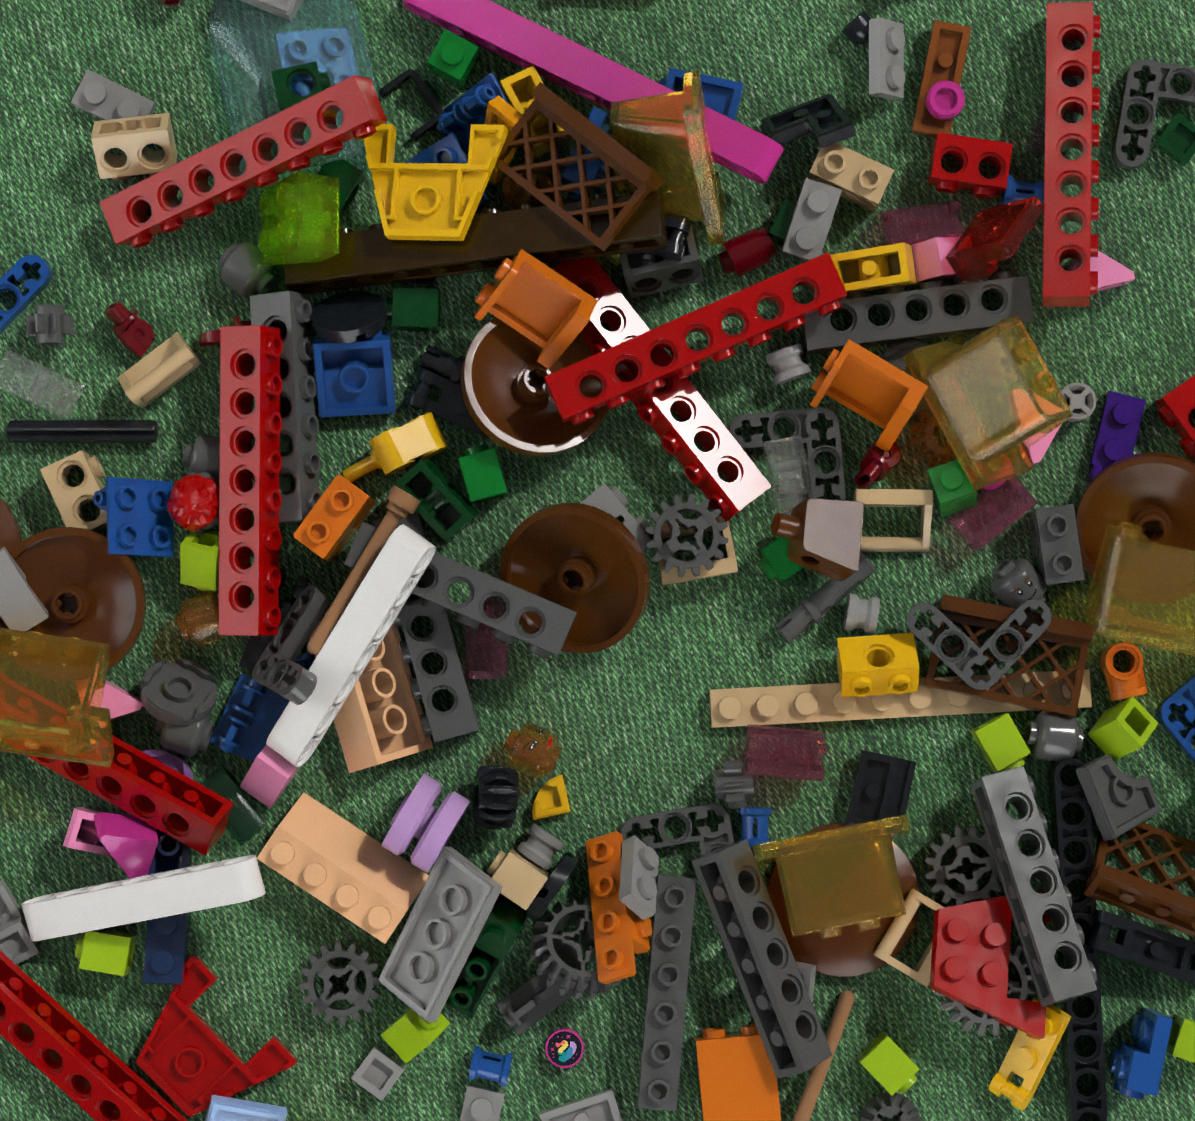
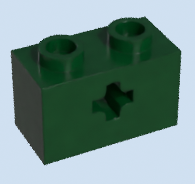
(440, 500)

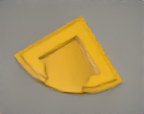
(551, 799)

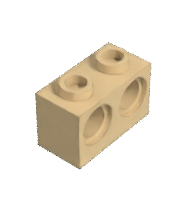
(132, 136)
(855, 174)
(70, 499)
(518, 876)

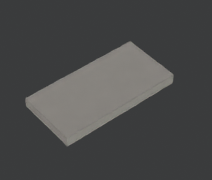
(440, 934)

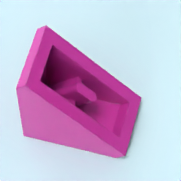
(128, 841)

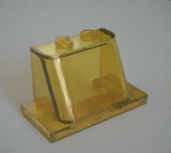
(673, 141)
(990, 399)
(54, 697)
(839, 876)

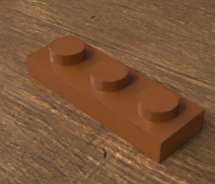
(943, 62)

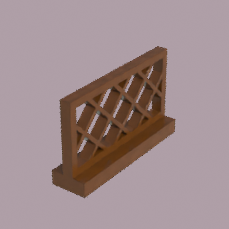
(602, 148)
(989, 618)
(1134, 894)

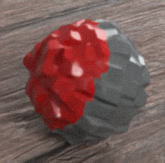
(195, 502)

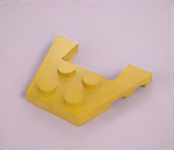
(431, 198)

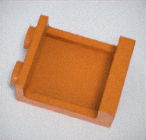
(537, 304)
(870, 389)
(334, 518)
(736, 1076)

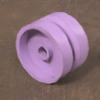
(423, 821)

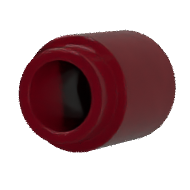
(746, 252)

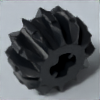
(495, 797)

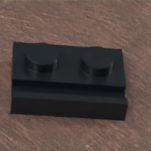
(880, 788)

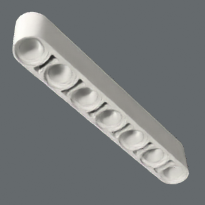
(353, 643)
(144, 898)

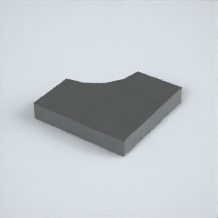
(1116, 798)

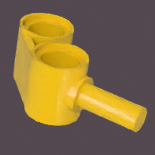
(399, 447)

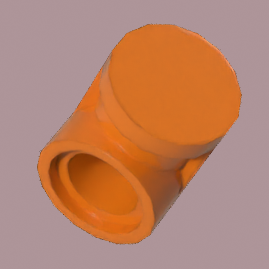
(1125, 683)

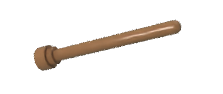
(399, 507)
(820, 1071)

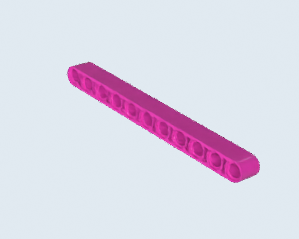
(589, 74)

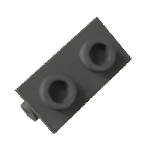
(531, 1003)

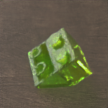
(299, 220)

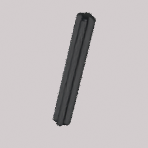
(82, 431)

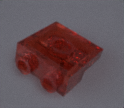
(993, 237)

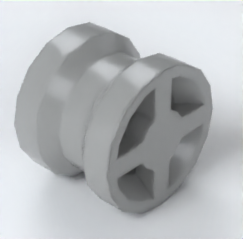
(787, 364)
(1080, 397)
(861, 613)
(540, 846)

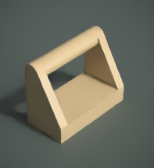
(159, 371)
(898, 498)
(721, 566)
(898, 926)

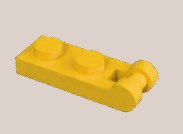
(1029, 1059)

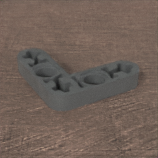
(1157, 89)
(802, 426)
(971, 652)
(276, 664)
(707, 839)

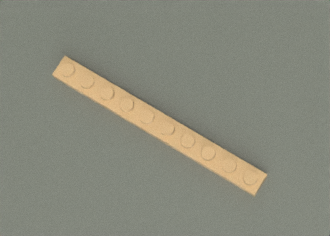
(824, 701)

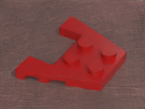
(973, 962)
(192, 1059)

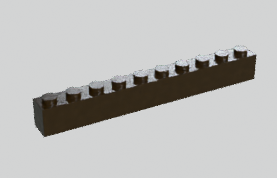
(373, 259)

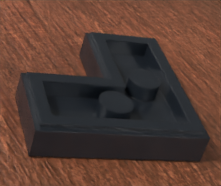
(819, 117)

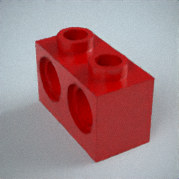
(969, 154)

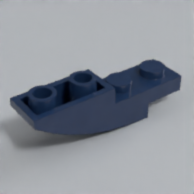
(167, 935)

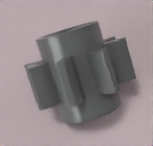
(50, 325)
(734, 784)

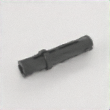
(818, 603)

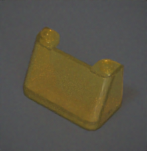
(1143, 591)

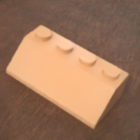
(381, 713)
(343, 867)

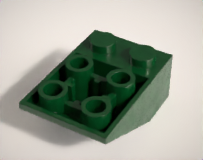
(487, 955)

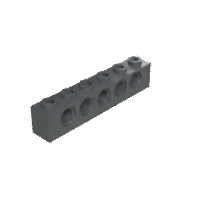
(1010, 290)
(299, 388)
(555, 618)
(462, 716)
(1026, 905)
(762, 959)
(666, 992)

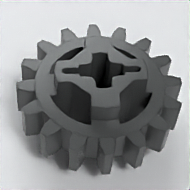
(673, 519)
(960, 850)
(355, 993)

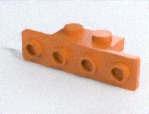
(615, 926)

